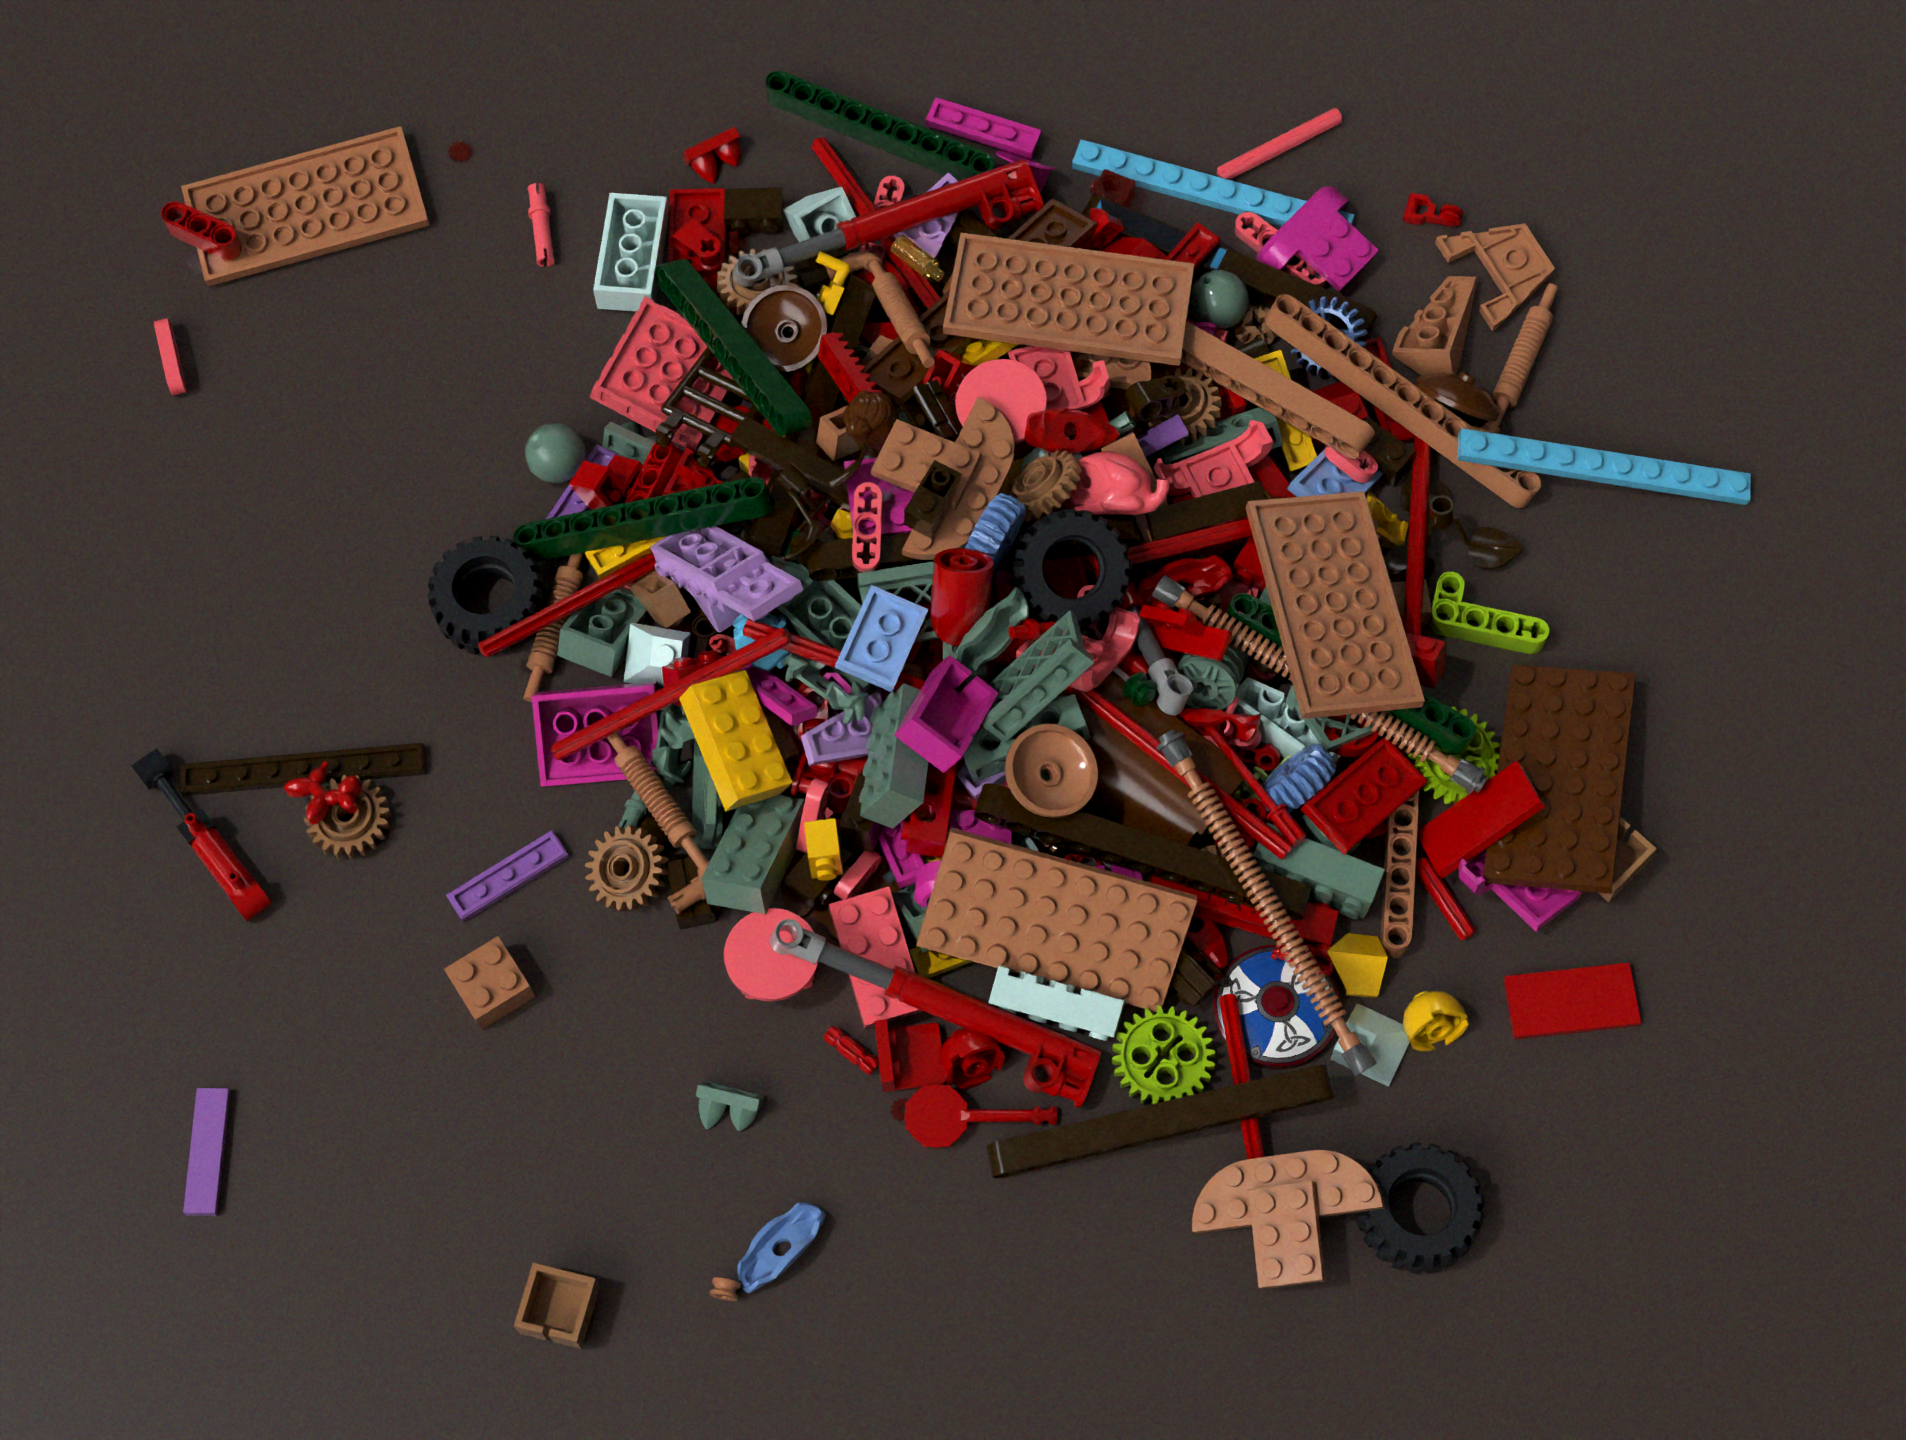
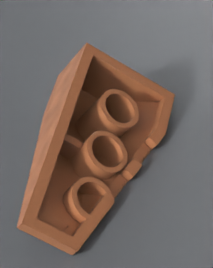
(1439, 331)

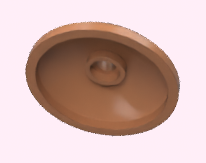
(1065, 760)

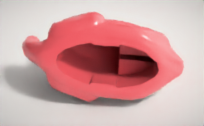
(1115, 486)

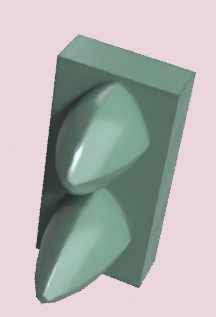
(626, 441)
(715, 1098)

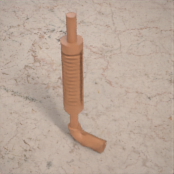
(894, 303)
(1522, 358)
(546, 643)
(666, 813)

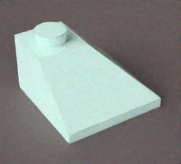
(818, 213)
(650, 650)
(1383, 1038)

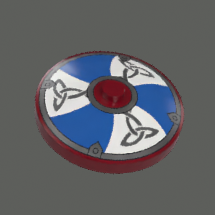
(1274, 1011)

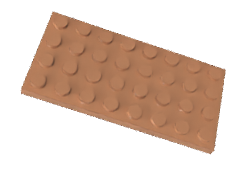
(311, 203)
(1069, 299)
(1334, 605)
(1056, 919)

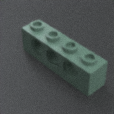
(1225, 431)
(986, 763)

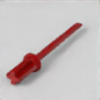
(1277, 814)

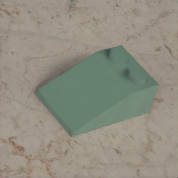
(600, 631)

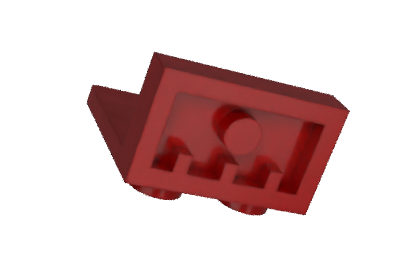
(908, 1056)

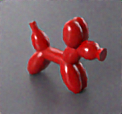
(319, 805)

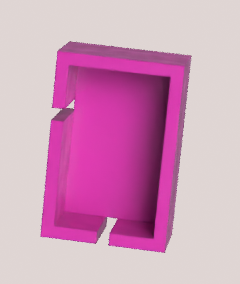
(944, 720)

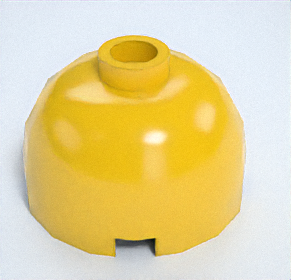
(1433, 1018)

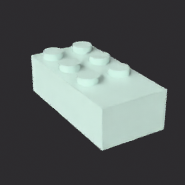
(630, 251)

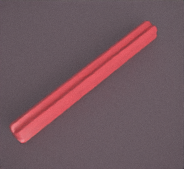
(1280, 144)

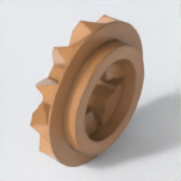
(1248, 333)

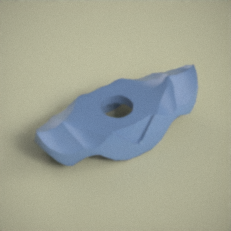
(796, 1226)

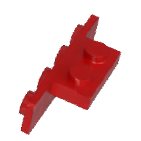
(1184, 633)

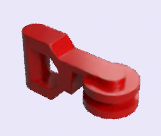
(1449, 214)

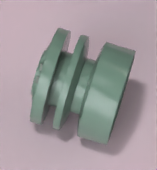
(1214, 681)

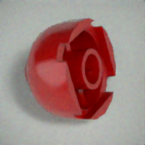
(969, 1058)

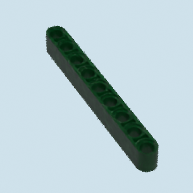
(871, 119)
(733, 347)
(645, 519)
(1446, 720)

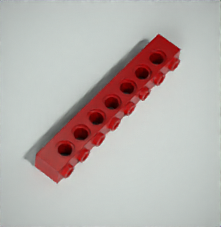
(923, 836)

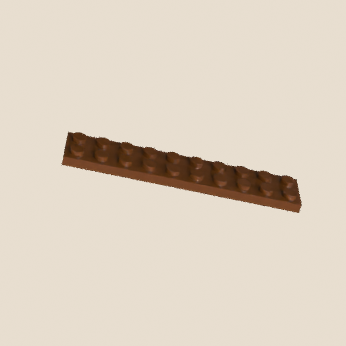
(898, 370)

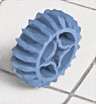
(1341, 312)
(998, 528)
(1300, 777)

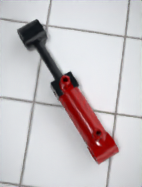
(206, 840)

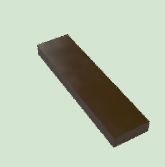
(1202, 511)

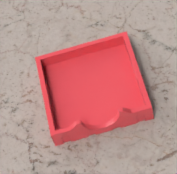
(650, 365)

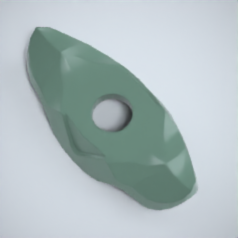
(990, 633)

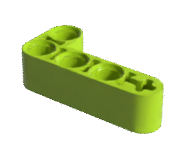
(1488, 619)

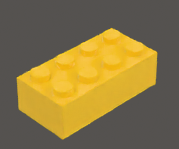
(735, 740)

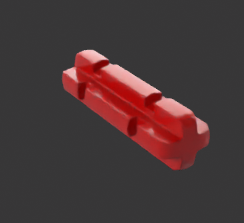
(851, 1050)

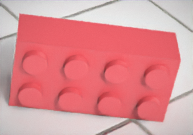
(872, 930)

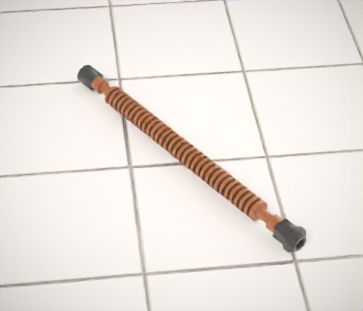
(1179, 756)
(1461, 771)

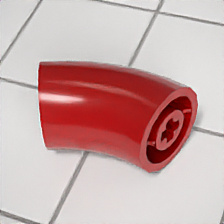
(959, 592)

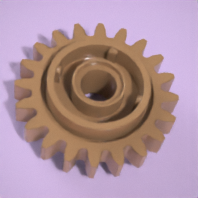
(741, 296)
(1200, 402)
(1045, 483)
(357, 832)
(608, 866)

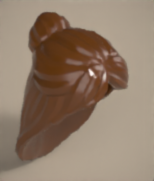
(870, 420)

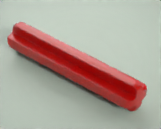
(1444, 899)

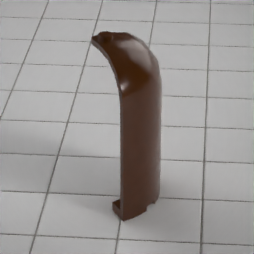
(1136, 787)

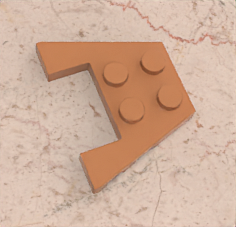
(1512, 261)

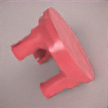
(1008, 387)
(757, 967)

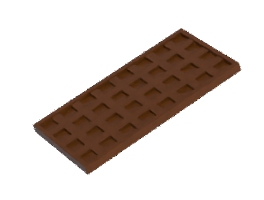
(1573, 745)

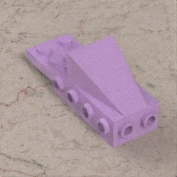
(723, 575)

